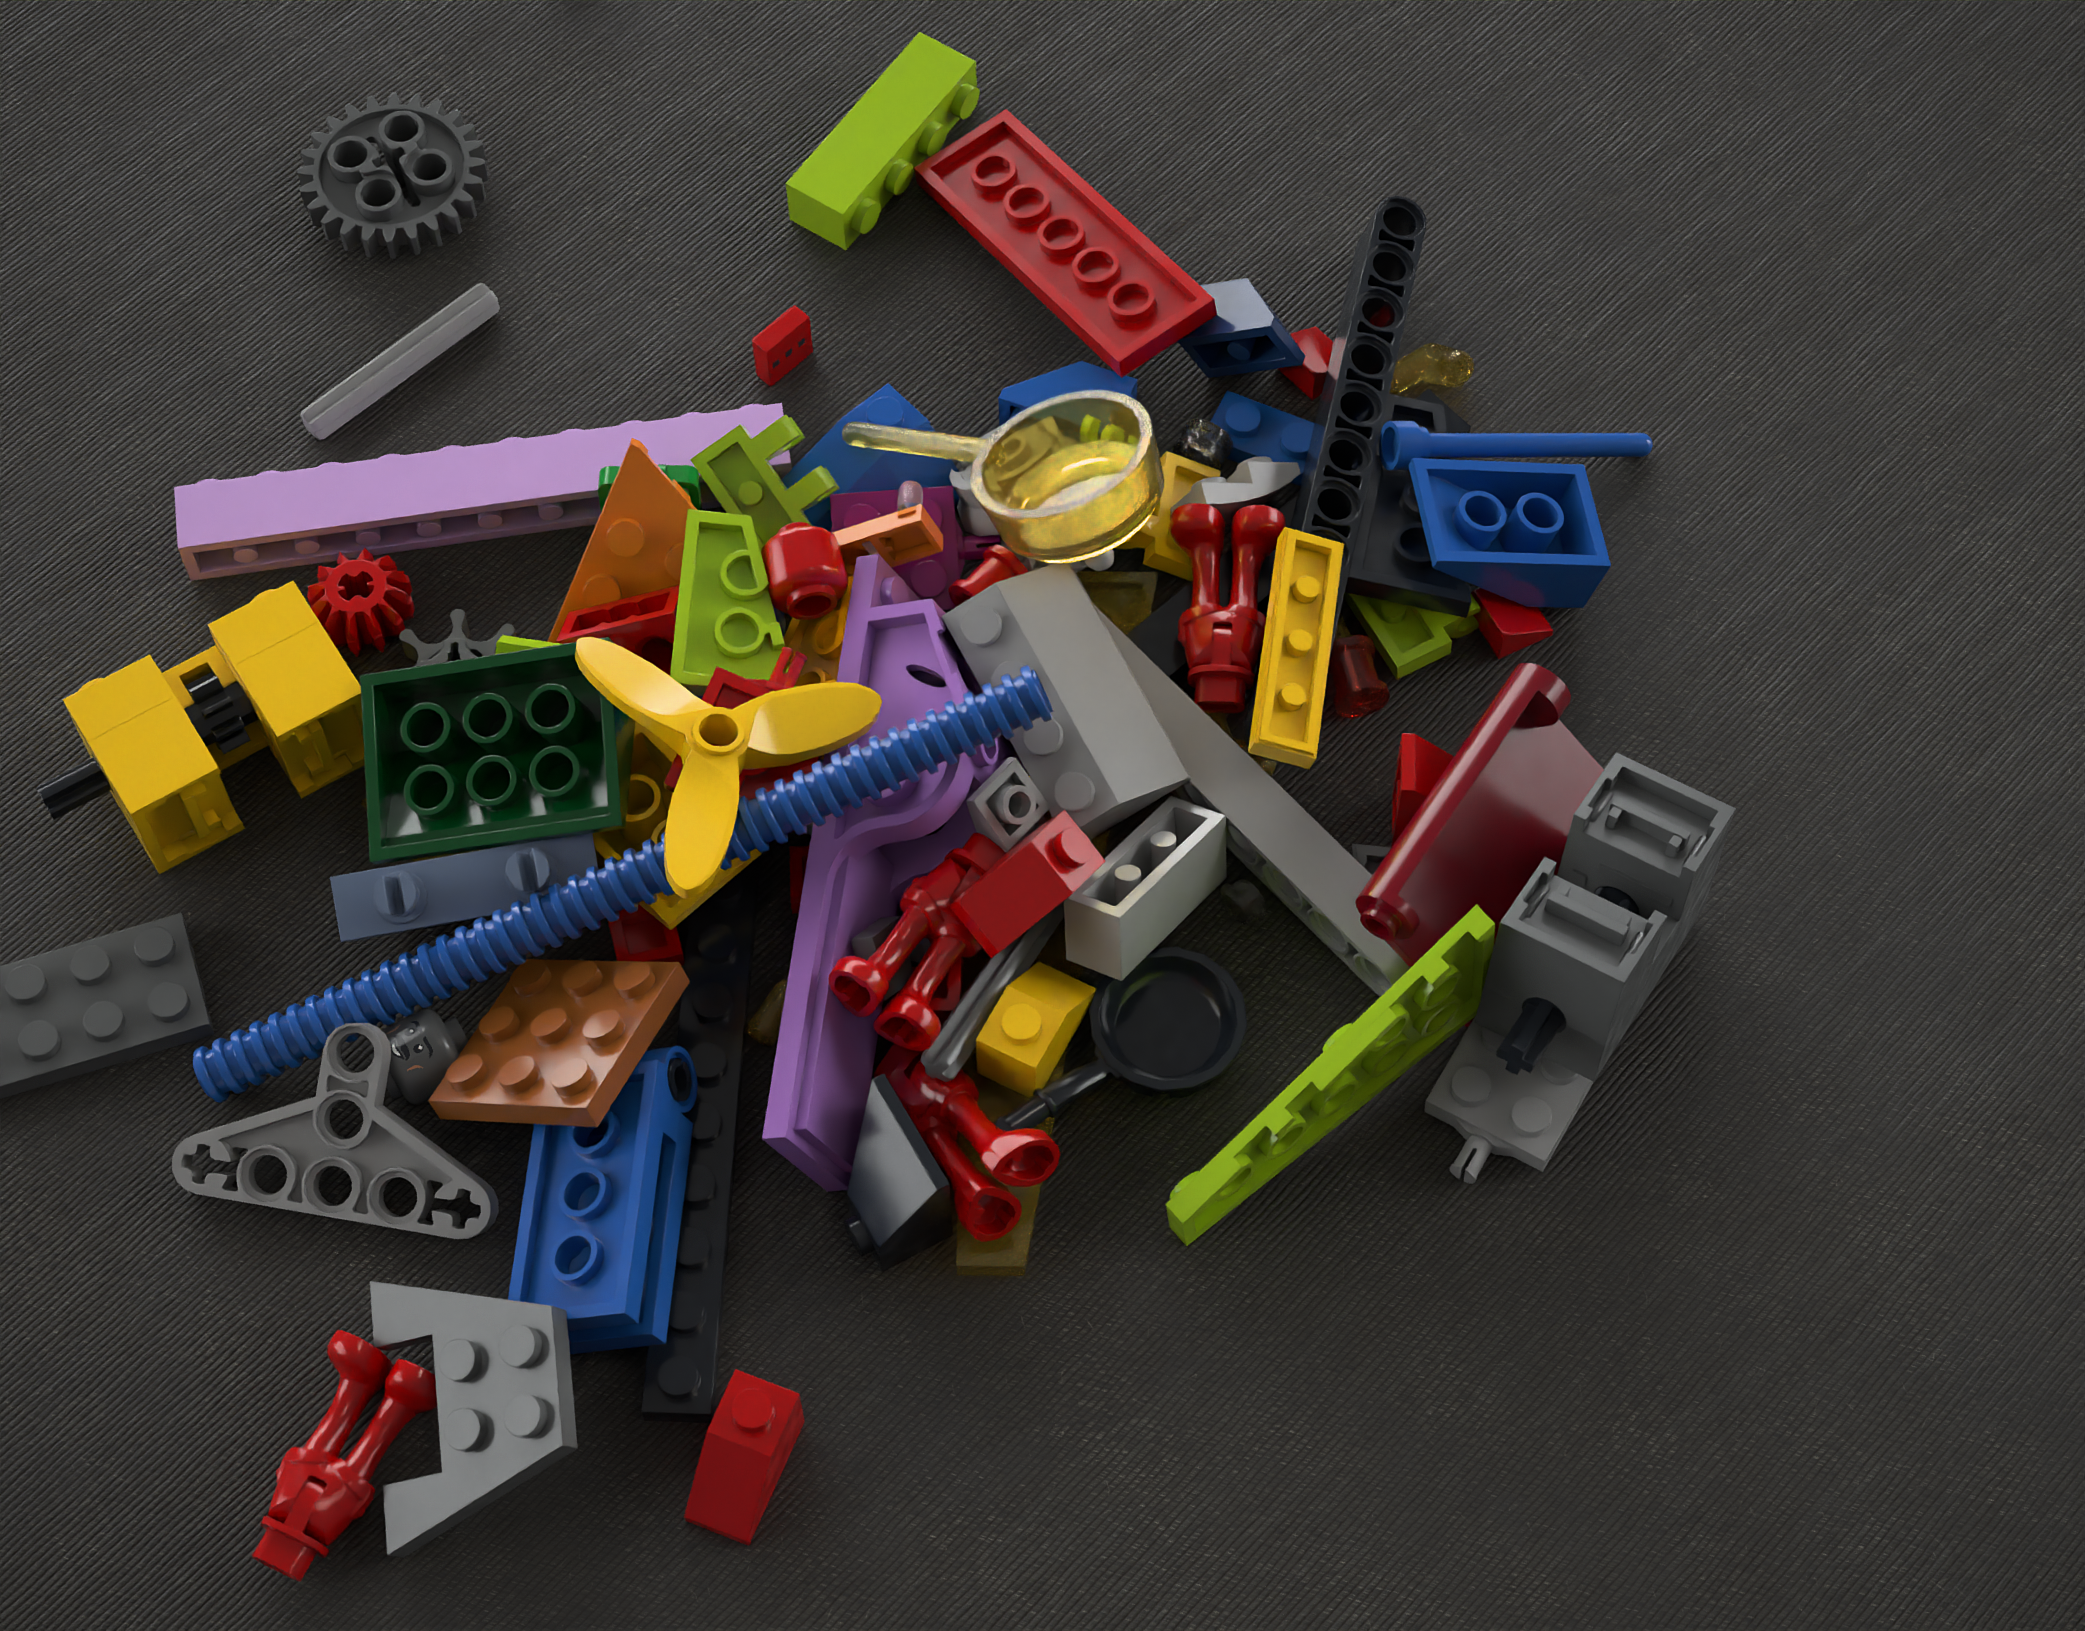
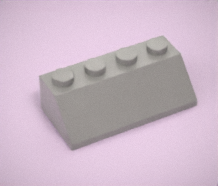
(1104, 742)

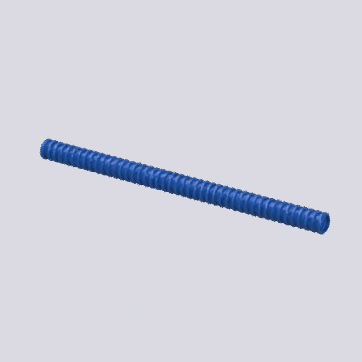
(616, 887)

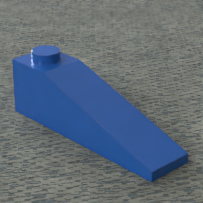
(867, 468)

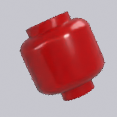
(804, 570)

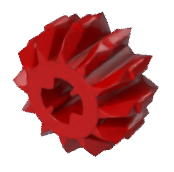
(362, 601)

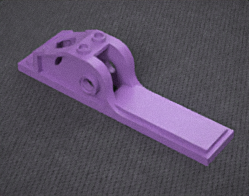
(862, 868)

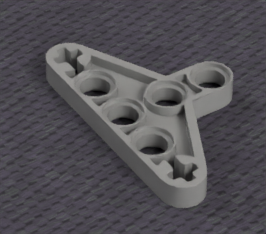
(308, 1146)

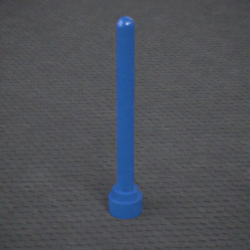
(1406, 440)

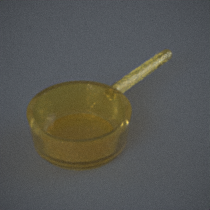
(1054, 477)

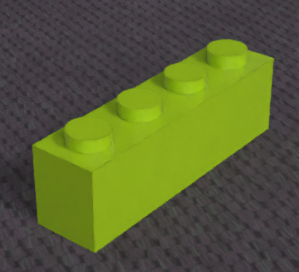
(882, 141)

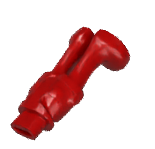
(1220, 640)
(926, 914)
(1011, 1157)
(316, 1489)

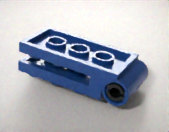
(609, 1210)

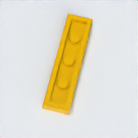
(1296, 648)

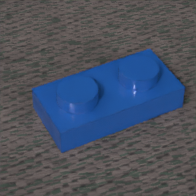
(1263, 431)

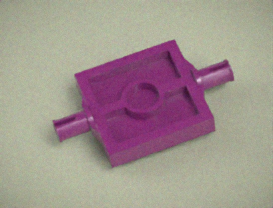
(932, 574)

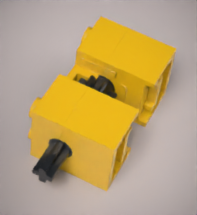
(171, 733)

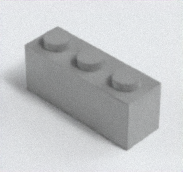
(1146, 888)

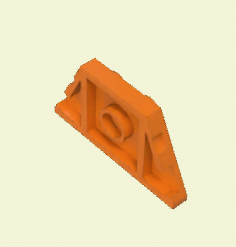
(635, 539)

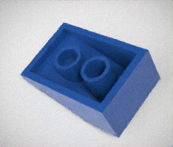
(1513, 528)

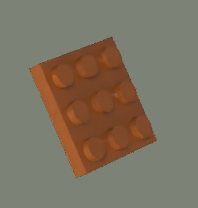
(559, 1042)

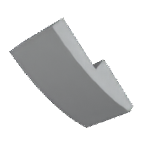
(1251, 484)
(1007, 805)

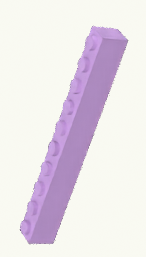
(431, 495)

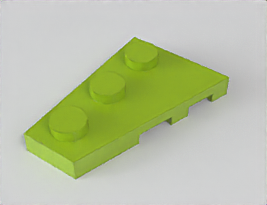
(723, 603)

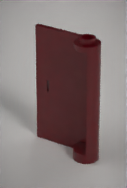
(1484, 820)

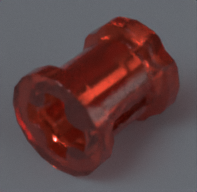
(1356, 677)

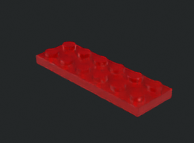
(1065, 243)

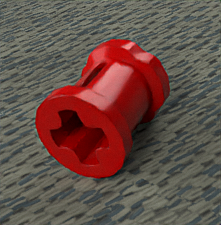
(996, 566)

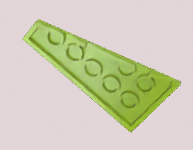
(1355, 1066)

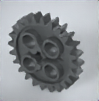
(363, 200)

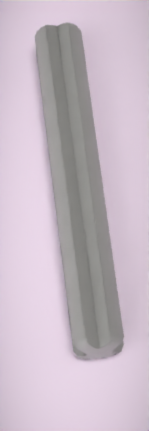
(400, 361)

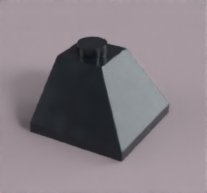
(895, 1185)

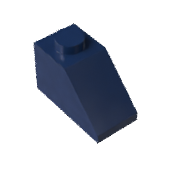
(1242, 334)

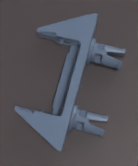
(454, 886)

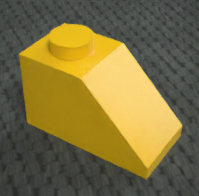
(1031, 1028)

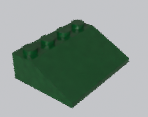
(491, 754)

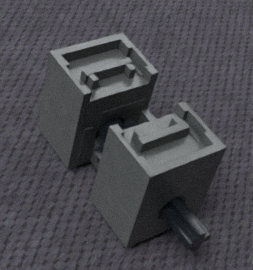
(1597, 937)

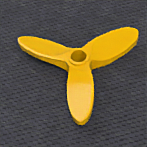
(759, 734)

